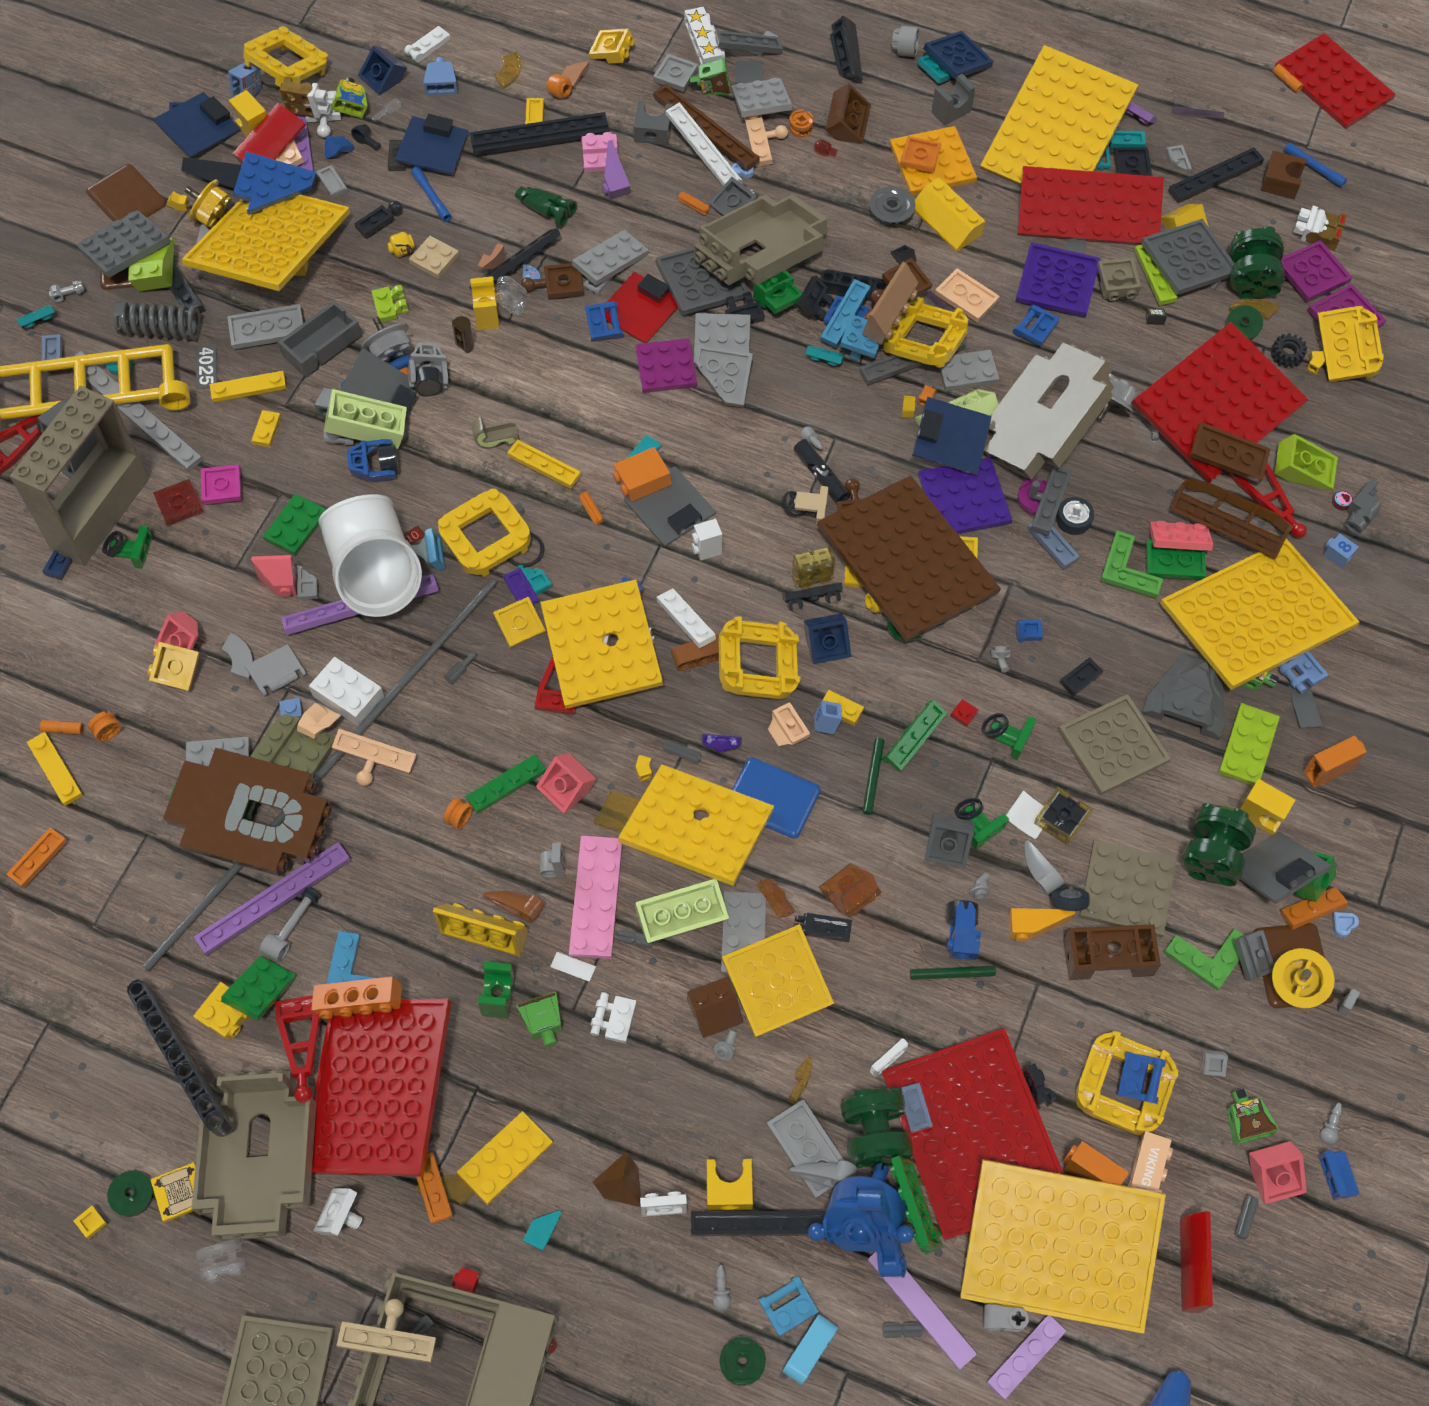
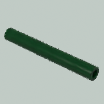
(873, 776)
(954, 972)

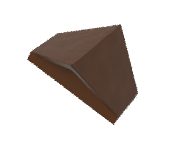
(620, 1182)

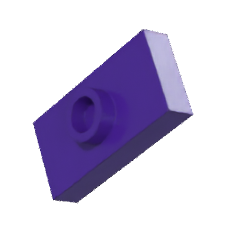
(520, 586)

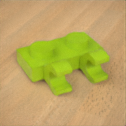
(384, 303)

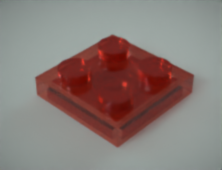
(178, 502)

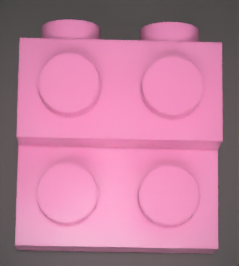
(596, 150)

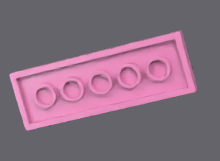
(595, 897)

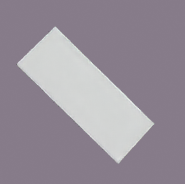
(573, 966)

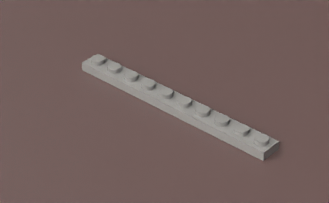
(144, 420)

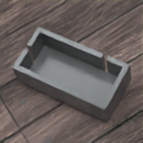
(319, 338)

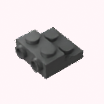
(732, 196)

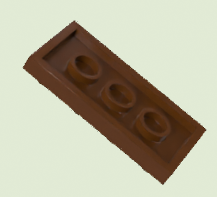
(1230, 452)

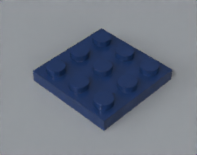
(958, 54)

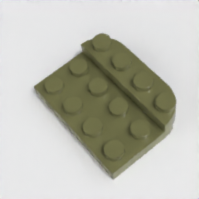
(292, 748)

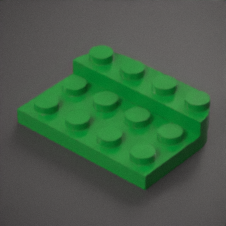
(917, 1213)

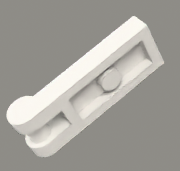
(427, 44)

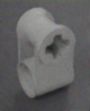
(999, 1318)

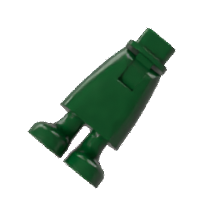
(547, 204)

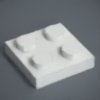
(663, 1205)

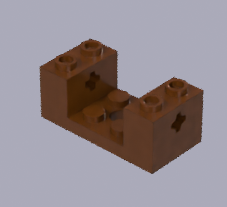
(1089, 950)

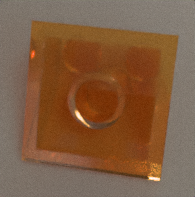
(851, 889)

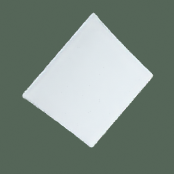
(1024, 814)

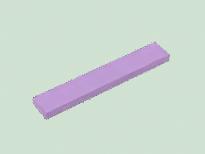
(929, 1316)

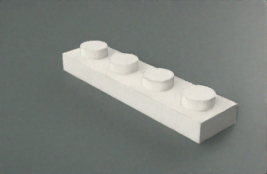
(686, 618)

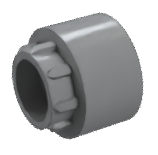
(906, 41)

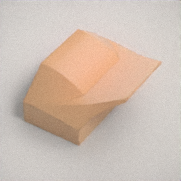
(316, 720)
(787, 726)

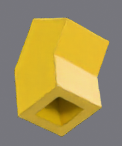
(178, 201)
(1316, 361)
(908, 406)
(643, 768)

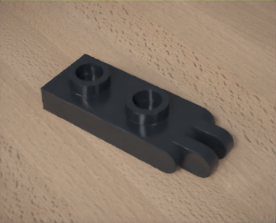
(825, 926)

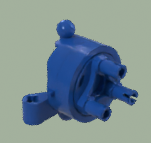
(867, 1218)

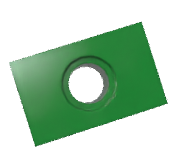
(497, 977)

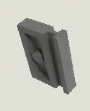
(1254, 955)

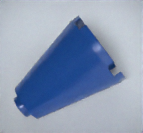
(1173, 1391)

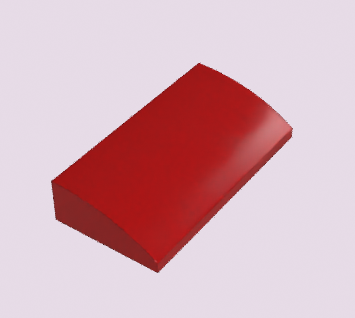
(271, 134)
(1196, 1262)

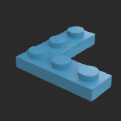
(344, 959)

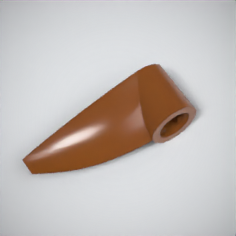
(518, 904)

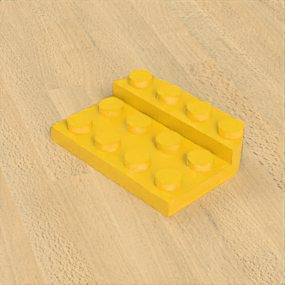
(1350, 343)

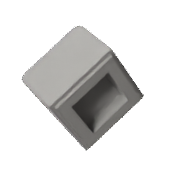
(1214, 1063)

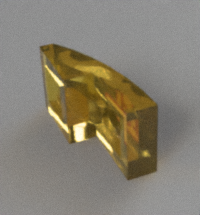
(802, 1075)

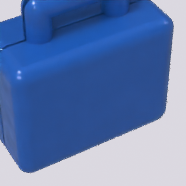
(788, 793)

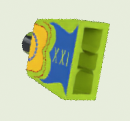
(350, 98)

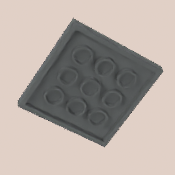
(123, 243)
(1189, 256)
(693, 285)

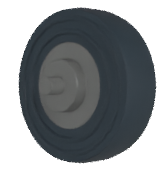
(1070, 899)

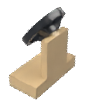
(807, 502)

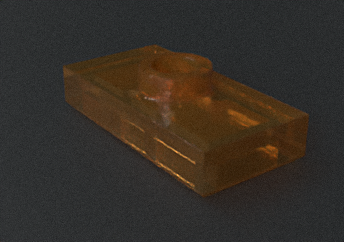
(775, 897)

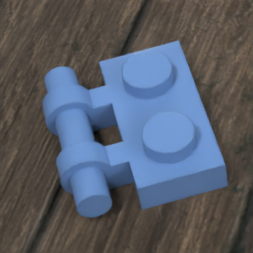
(1309, 671)

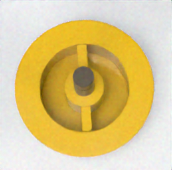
(208, 204)
(1303, 978)

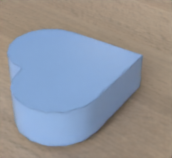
(742, 172)
(1344, 923)

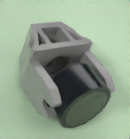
(431, 376)

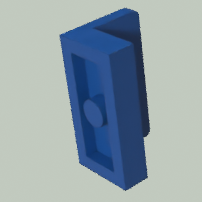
(1338, 1174)

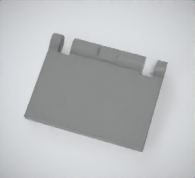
(275, 669)

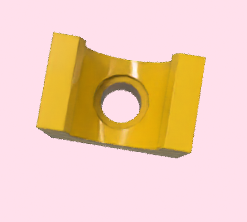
(248, 110)
(484, 303)
(1267, 806)
(729, 1196)

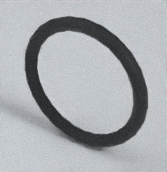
(537, 559)

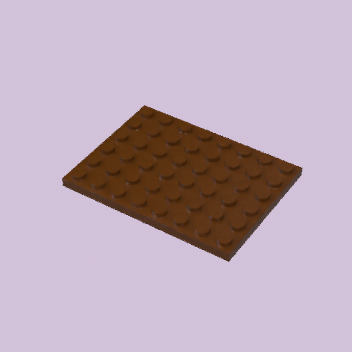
(908, 557)

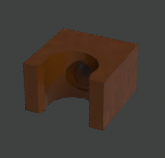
(1280, 174)

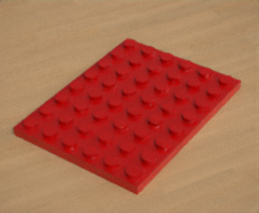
(1224, 386)
(379, 1090)
(976, 1113)

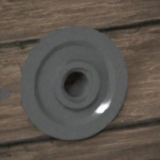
(892, 204)

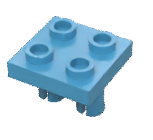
(856, 341)

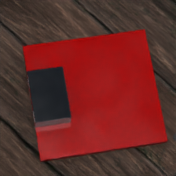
(642, 306)

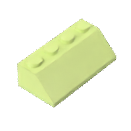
(977, 400)
(364, 418)
(681, 910)

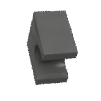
(956, 103)
(651, 128)

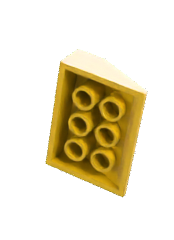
(481, 928)

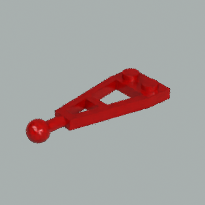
(29, 440)
(1299, 530)
(549, 699)
(292, 1011)

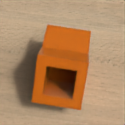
(927, 392)

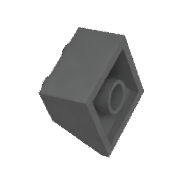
(949, 841)

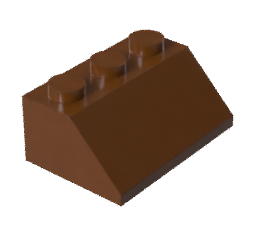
(848, 115)

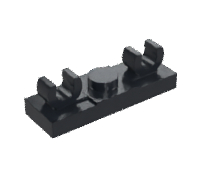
(813, 594)

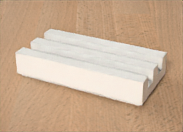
(889, 1057)

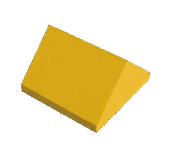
(1184, 215)

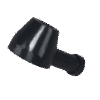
(361, 134)

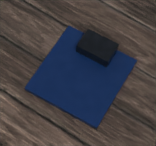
(197, 124)
(432, 144)
(952, 435)

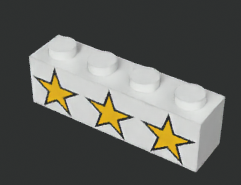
(702, 35)

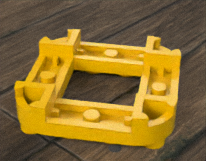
(256, 54)
(939, 352)
(481, 562)
(759, 633)
(1113, 1112)

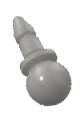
(809, 434)
(1329, 1134)
(721, 1299)

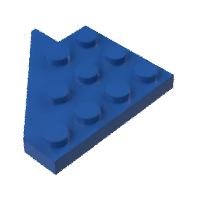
(270, 181)

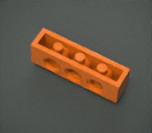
(366, 990)

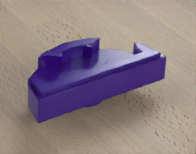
(721, 742)

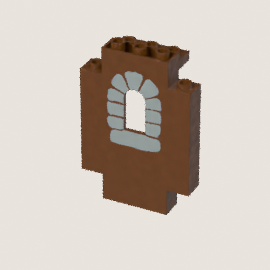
(214, 800)

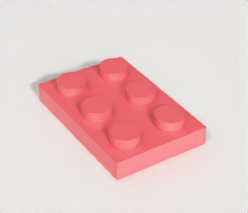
(1180, 536)

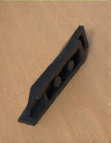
(846, 48)
(223, 172)

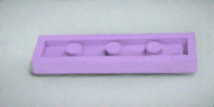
(1026, 1357)

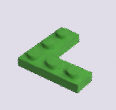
(1117, 573)
(1210, 971)

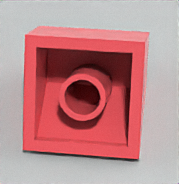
(565, 782)
(1278, 1172)

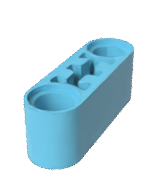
(810, 1349)

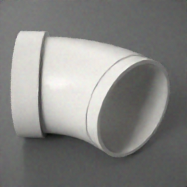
(369, 555)

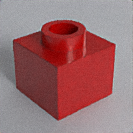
(466, 1280)

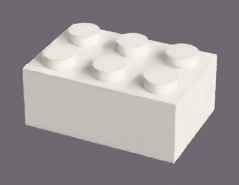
(346, 691)

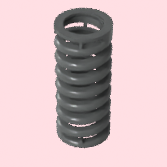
(155, 315)

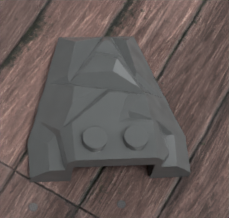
(1190, 693)

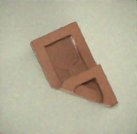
(575, 72)
(494, 260)

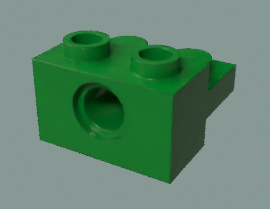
(777, 292)
(1316, 888)

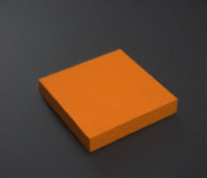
(920, 154)

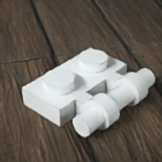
(620, 1019)

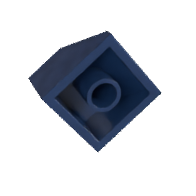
(381, 70)
(827, 638)

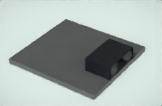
(378, 380)
(673, 509)
(1281, 867)

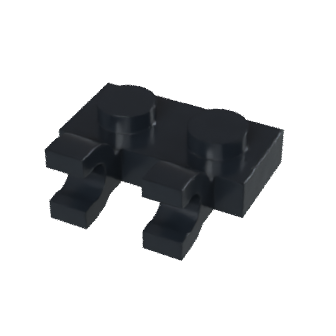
(813, 295)
(749, 308)
(1035, 1081)

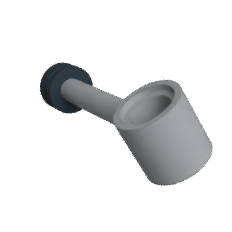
(275, 945)

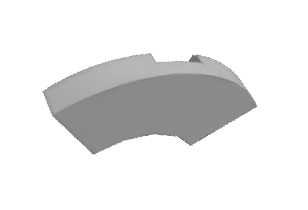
(240, 656)

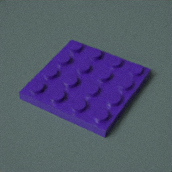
(1058, 279)
(967, 499)

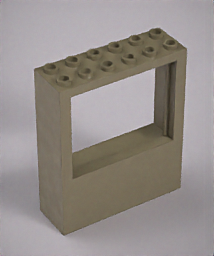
(99, 488)
(511, 1354)

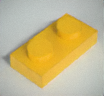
(266, 429)
(850, 710)

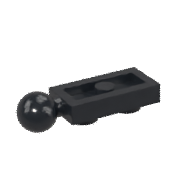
(378, 218)

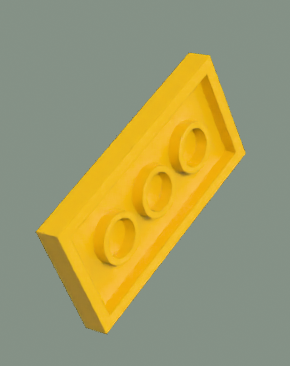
(504, 1158)

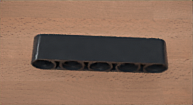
(839, 282)

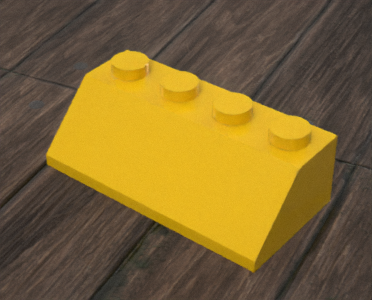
(948, 214)

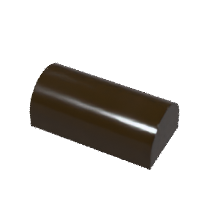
(463, 333)

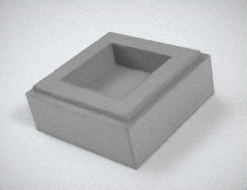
(1348, 1002)

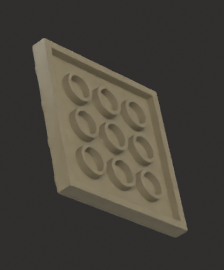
(1114, 744)
(1128, 886)
(277, 1364)

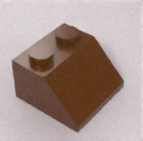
(714, 1007)

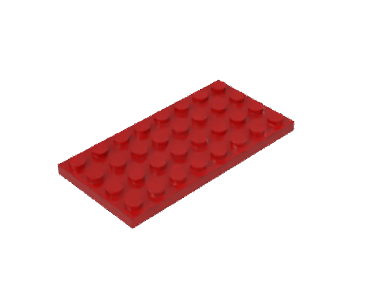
(1089, 205)

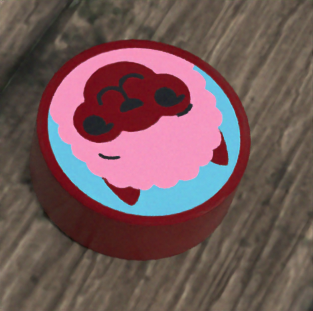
(1342, 500)

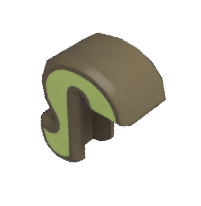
(494, 434)

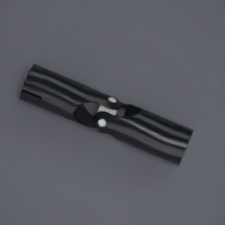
(820, 470)

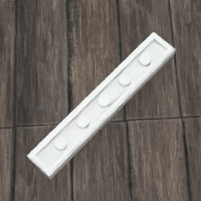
(701, 144)

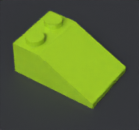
(153, 270)
(1305, 463)

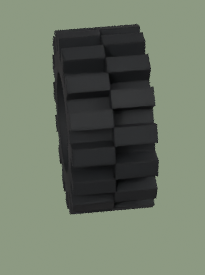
(1292, 343)

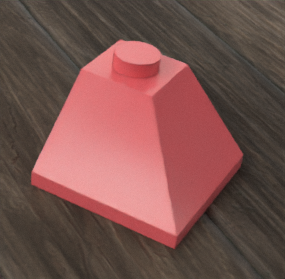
(277, 573)
(179, 630)

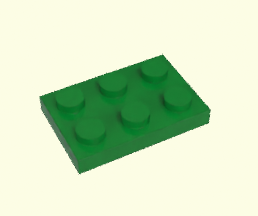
(294, 525)
(1175, 562)
(258, 988)

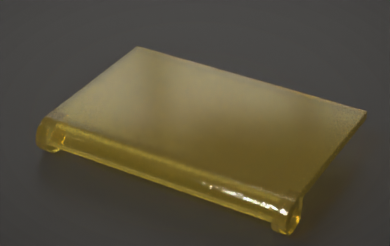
(616, 811)

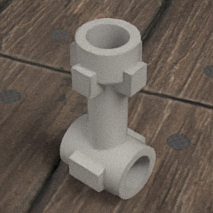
(56, 292)

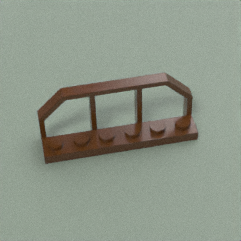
(1227, 523)

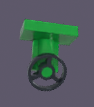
(129, 549)
(1008, 734)
(983, 827)

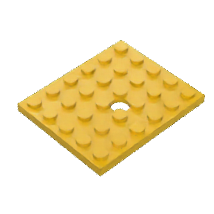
(586, 665)
(710, 846)

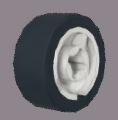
(1077, 523)

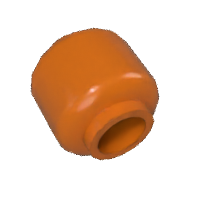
(559, 86)

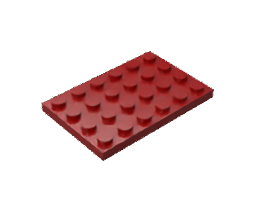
(1336, 81)

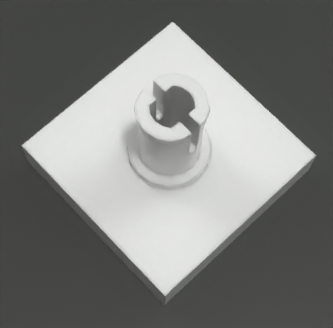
(337, 1213)

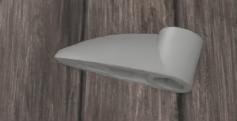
(1042, 871)
(824, 1173)

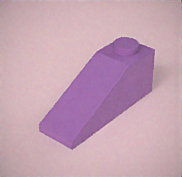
(615, 179)

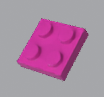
(221, 484)

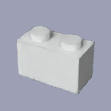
(707, 539)

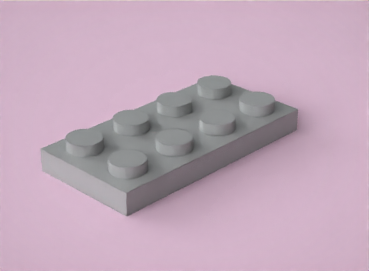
(610, 257)
(263, 326)
(745, 921)
(804, 1141)

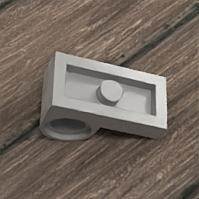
(553, 862)

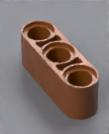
(690, 656)

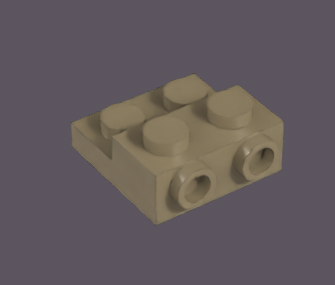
(1119, 279)

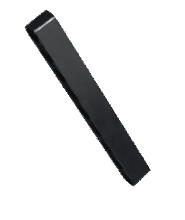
(184, 1063)

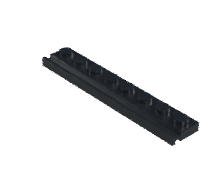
(537, 133)

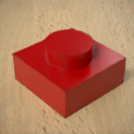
(964, 713)

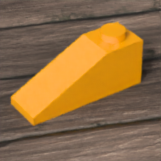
(1031, 923)

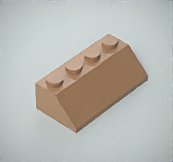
(891, 305)

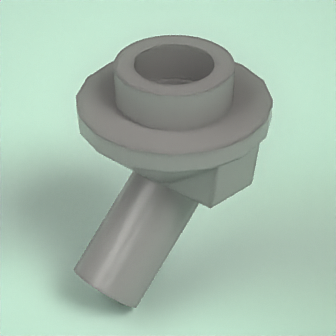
(1001, 653)
(980, 889)
(725, 1049)

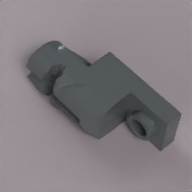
(1363, 509)

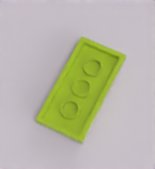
(1249, 744)

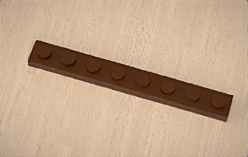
(717, 135)

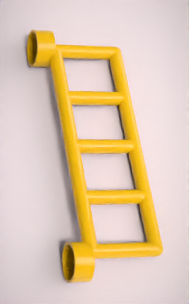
(171, 393)

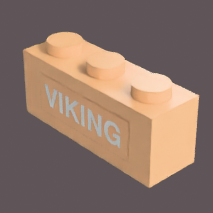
(1150, 1162)

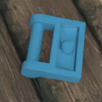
(792, 1313)

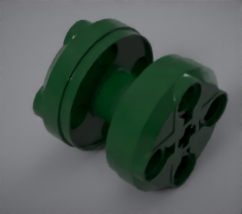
(1257, 262)
(1216, 852)
(874, 1110)

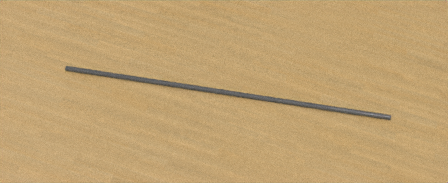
(325, 768)

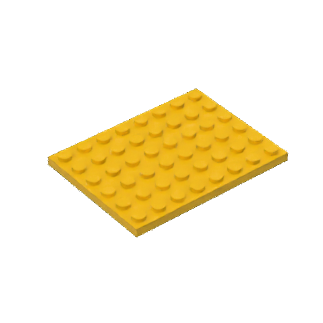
(1059, 117)
(266, 244)
(1259, 614)
(1063, 1246)

